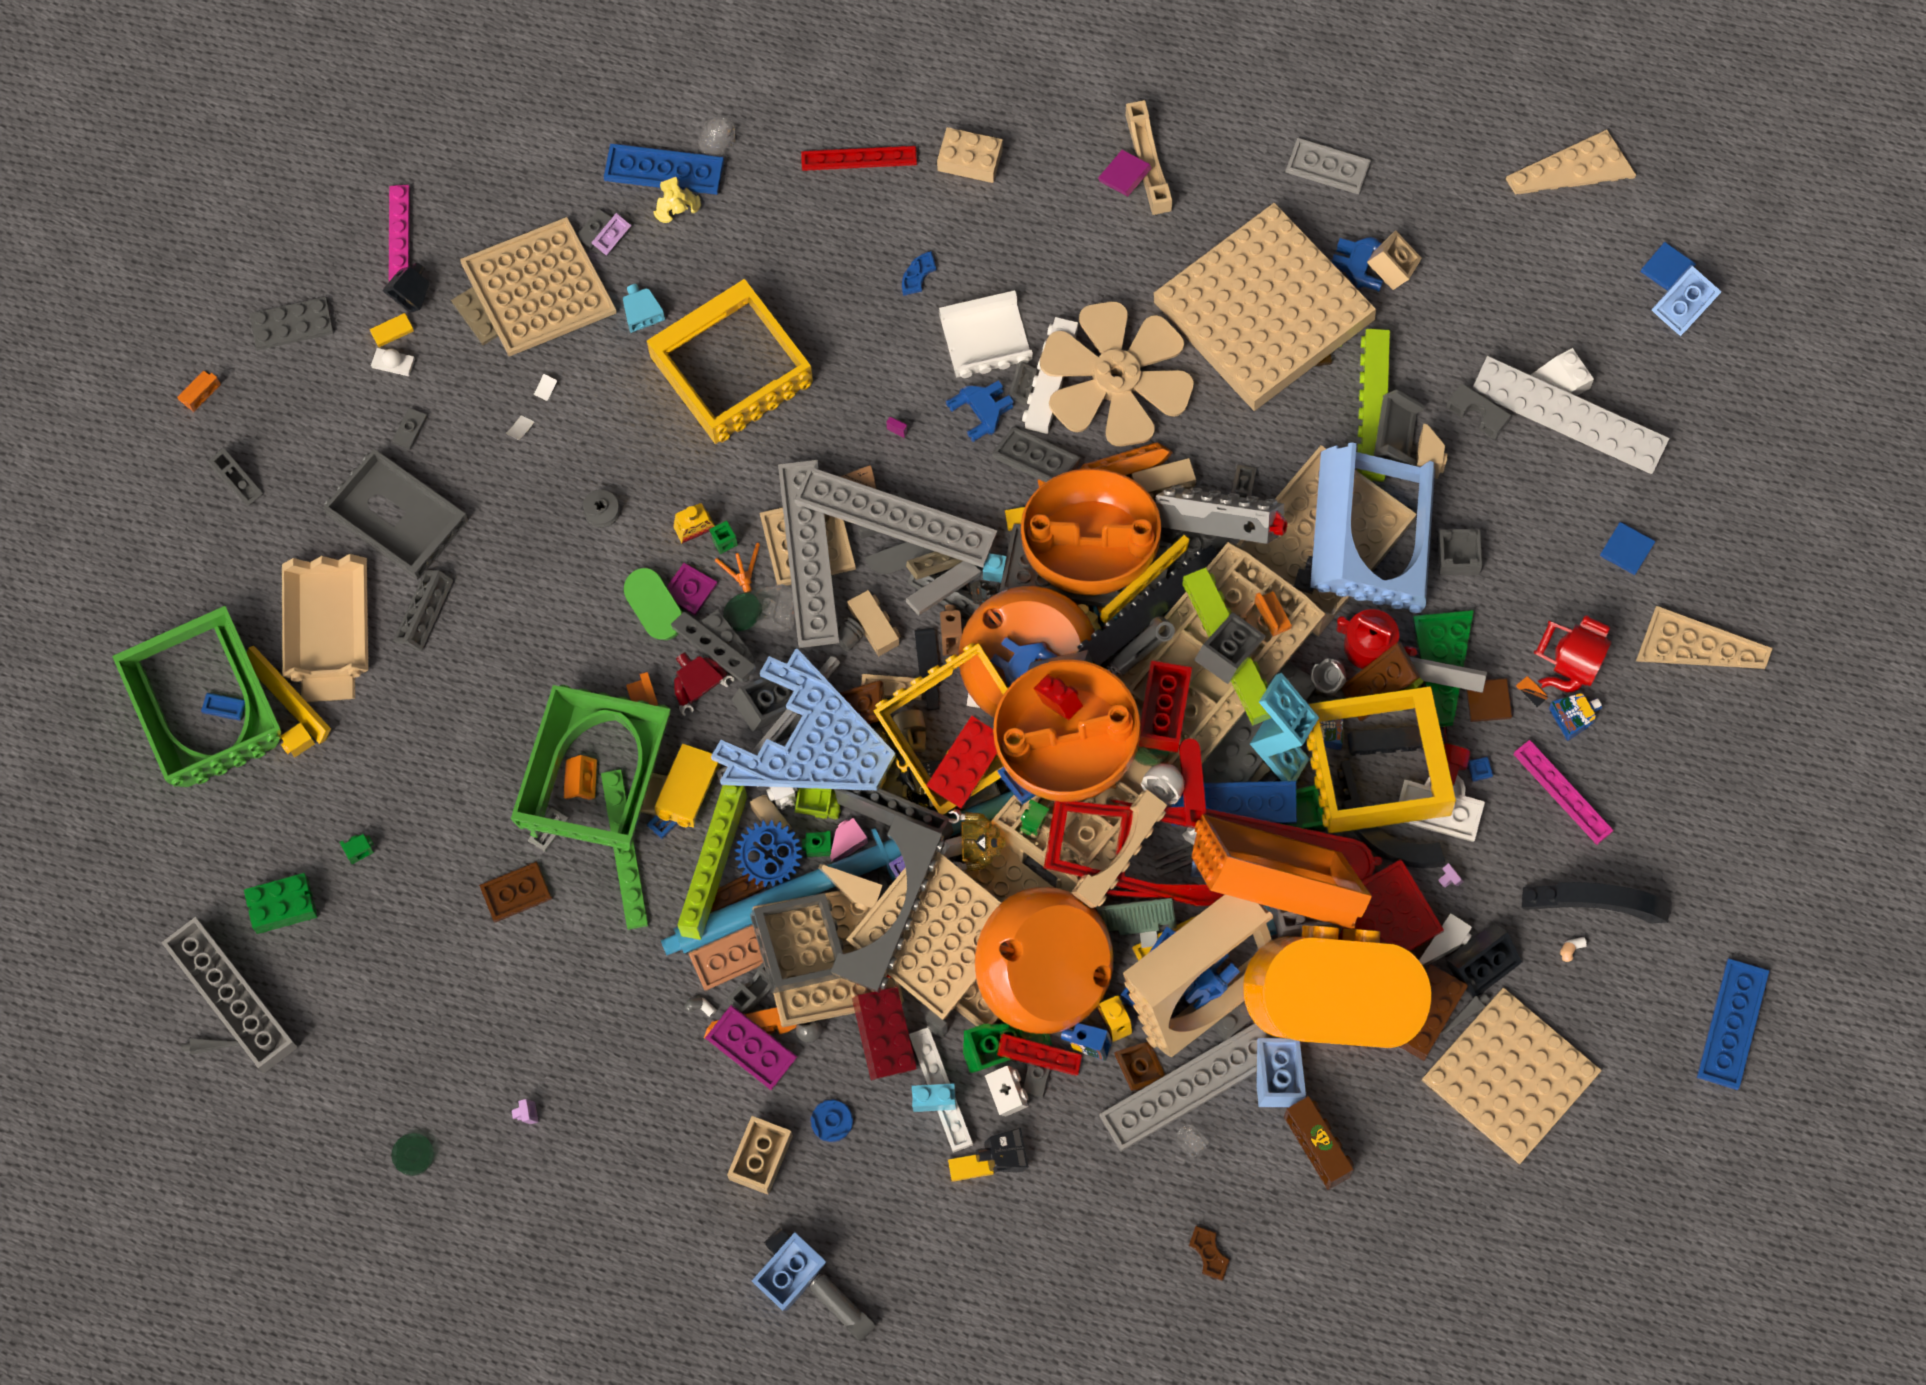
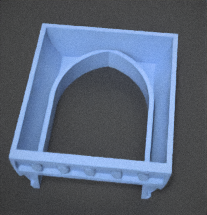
(1335, 558)

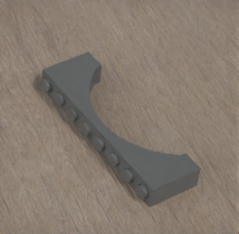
(872, 963)

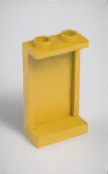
(686, 786)

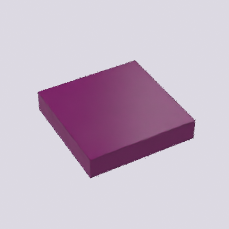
(1124, 173)
(691, 588)

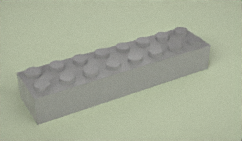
(229, 995)

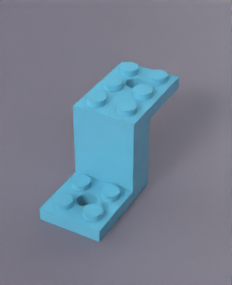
(1285, 730)

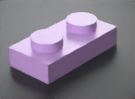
(611, 234)

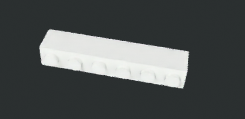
(1039, 415)

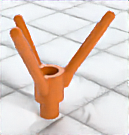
(743, 577)

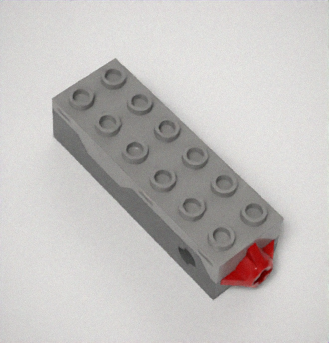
(1221, 514)

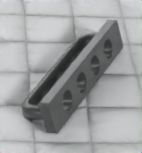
(740, 672)

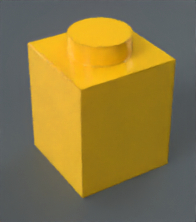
(296, 740)

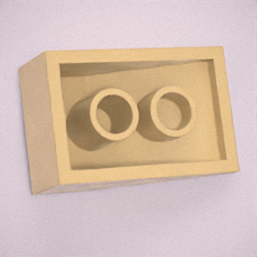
(856, 889)

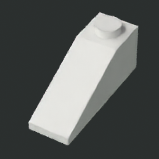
(1455, 933)

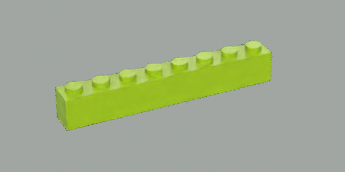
(1375, 385)
(1212, 613)
(712, 861)

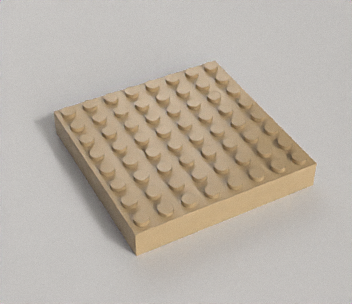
(1264, 306)

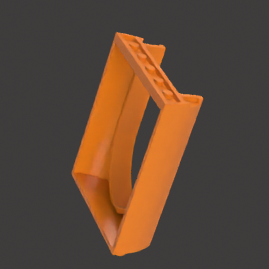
(1278, 872)

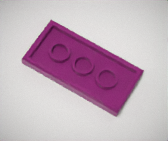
(751, 1047)

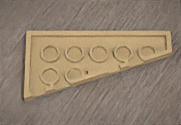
(1581, 164)
(1688, 641)

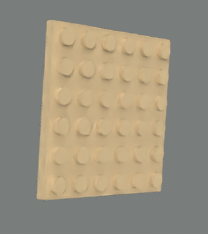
(538, 286)
(942, 940)
(804, 948)
(1511, 1075)

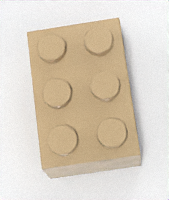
(970, 155)
(760, 1155)

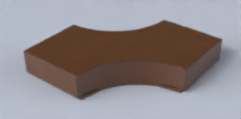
(1213, 1262)

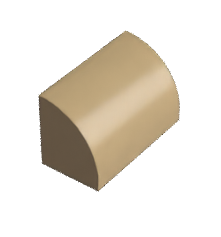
(767, 810)

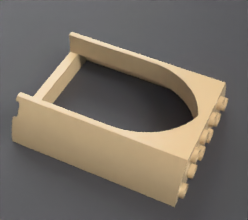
(1172, 966)

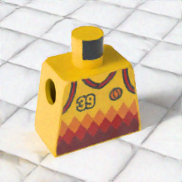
(692, 522)
(1115, 1017)

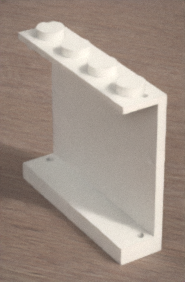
(985, 334)

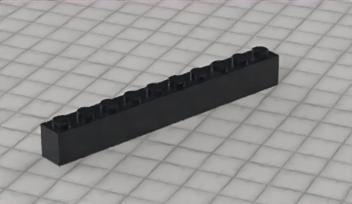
(1142, 612)

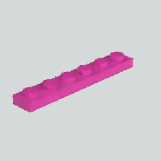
(398, 228)
(1563, 792)

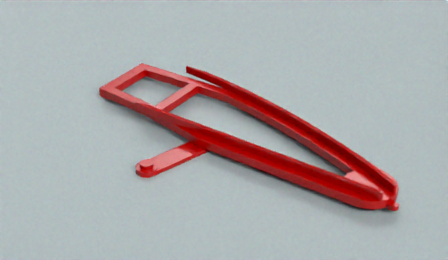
(1354, 851)

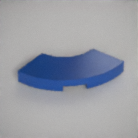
(916, 273)

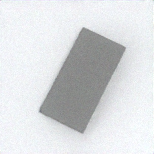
(1328, 166)

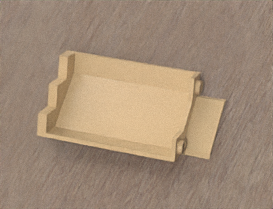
(325, 625)

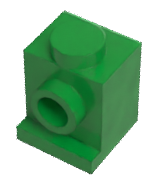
(723, 537)
(1034, 818)
(357, 847)
(822, 849)

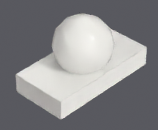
(393, 361)

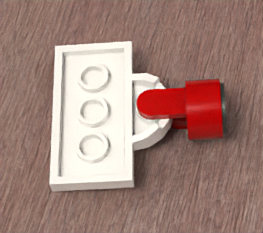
(1466, 811)

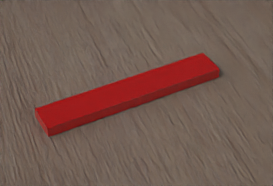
(858, 158)

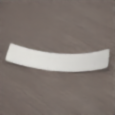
(523, 424)

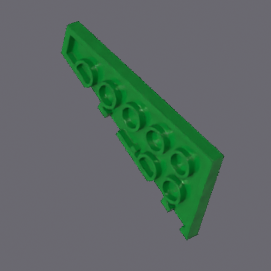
(1443, 640)

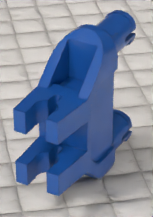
(1357, 265)
(983, 405)
(1021, 659)
(1210, 984)

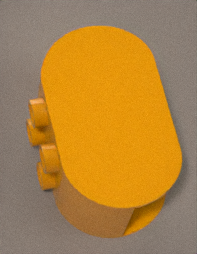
(1337, 989)

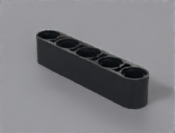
(1388, 740)

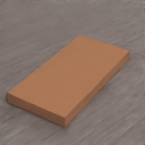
(726, 957)

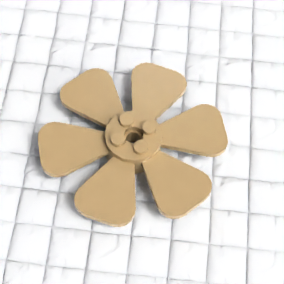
(1126, 418)

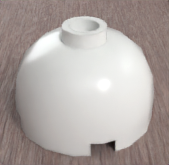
(1164, 782)

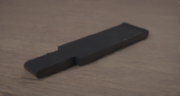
(927, 659)

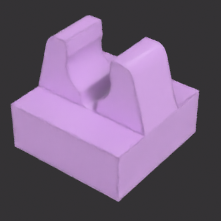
(1450, 876)
(526, 1112)

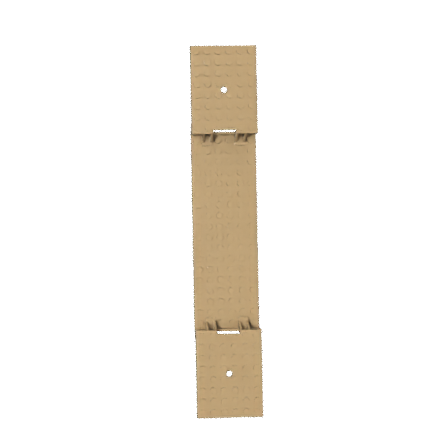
(1211, 704)

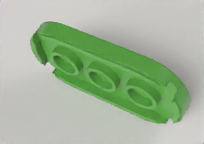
(652, 603)

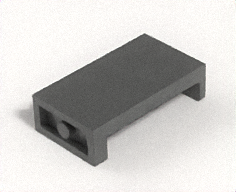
(1397, 427)

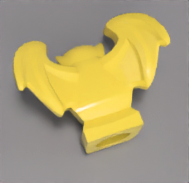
(675, 199)

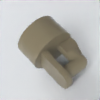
(912, 724)

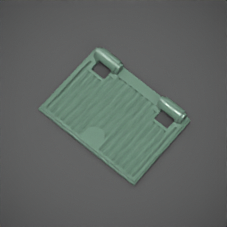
(1138, 916)

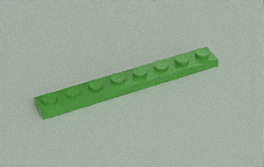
(627, 863)

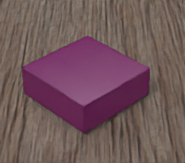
(897, 427)

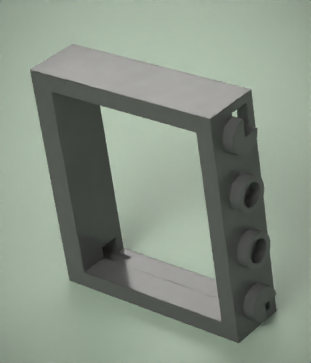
(767, 952)

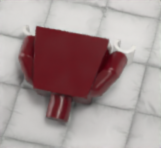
(697, 679)

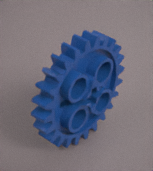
(757, 868)

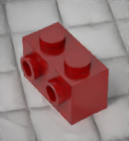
(1058, 696)

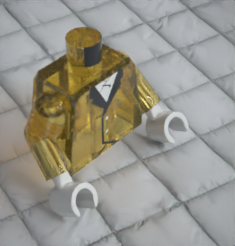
(979, 840)

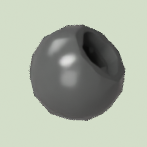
(809, 1031)

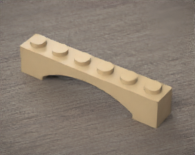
(1141, 134)
(1146, 811)

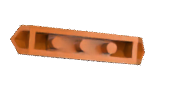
(1133, 460)
(766, 1019)

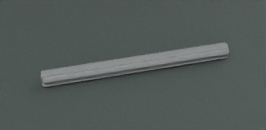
(788, 716)

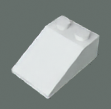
(1566, 373)

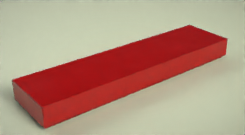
(1039, 1054)

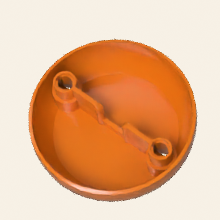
(1090, 531)
(1027, 618)
(1064, 756)
(1050, 960)

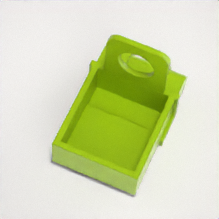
(817, 802)

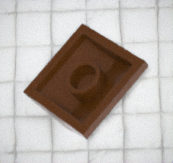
(1139, 1065)

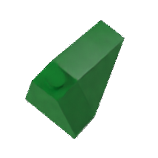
(983, 1041)

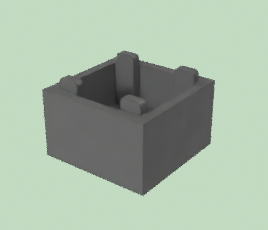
(1459, 552)

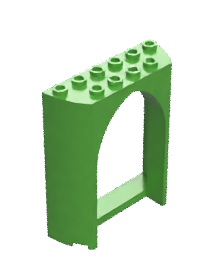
(565, 718)
(178, 763)

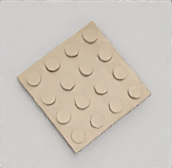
(838, 545)

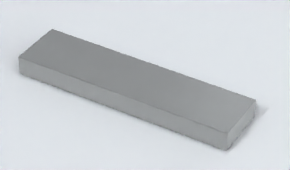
(942, 587)
(1450, 674)

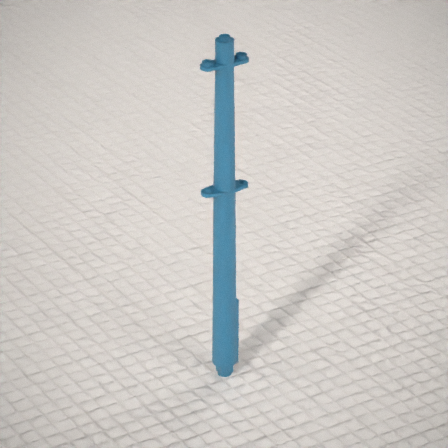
(738, 914)

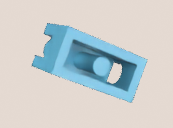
(933, 1097)

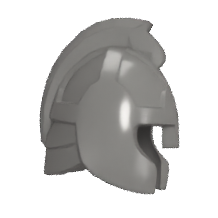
(1330, 674)

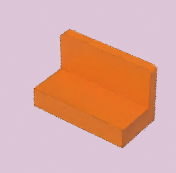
(199, 390)
(1272, 613)
(642, 690)
(580, 777)

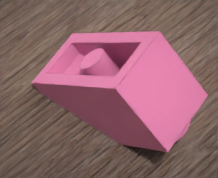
(847, 840)

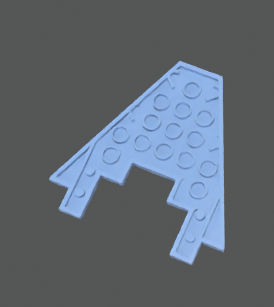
(826, 750)

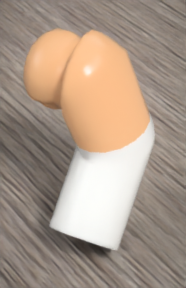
(1570, 946)

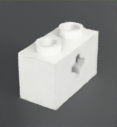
(998, 1083)

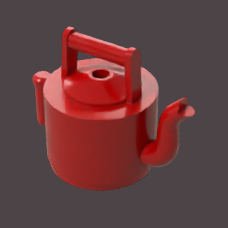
(1361, 645)
(1577, 653)

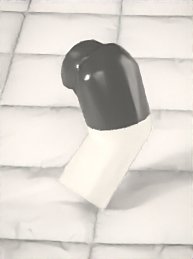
(700, 1003)

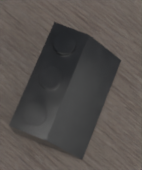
(1484, 960)

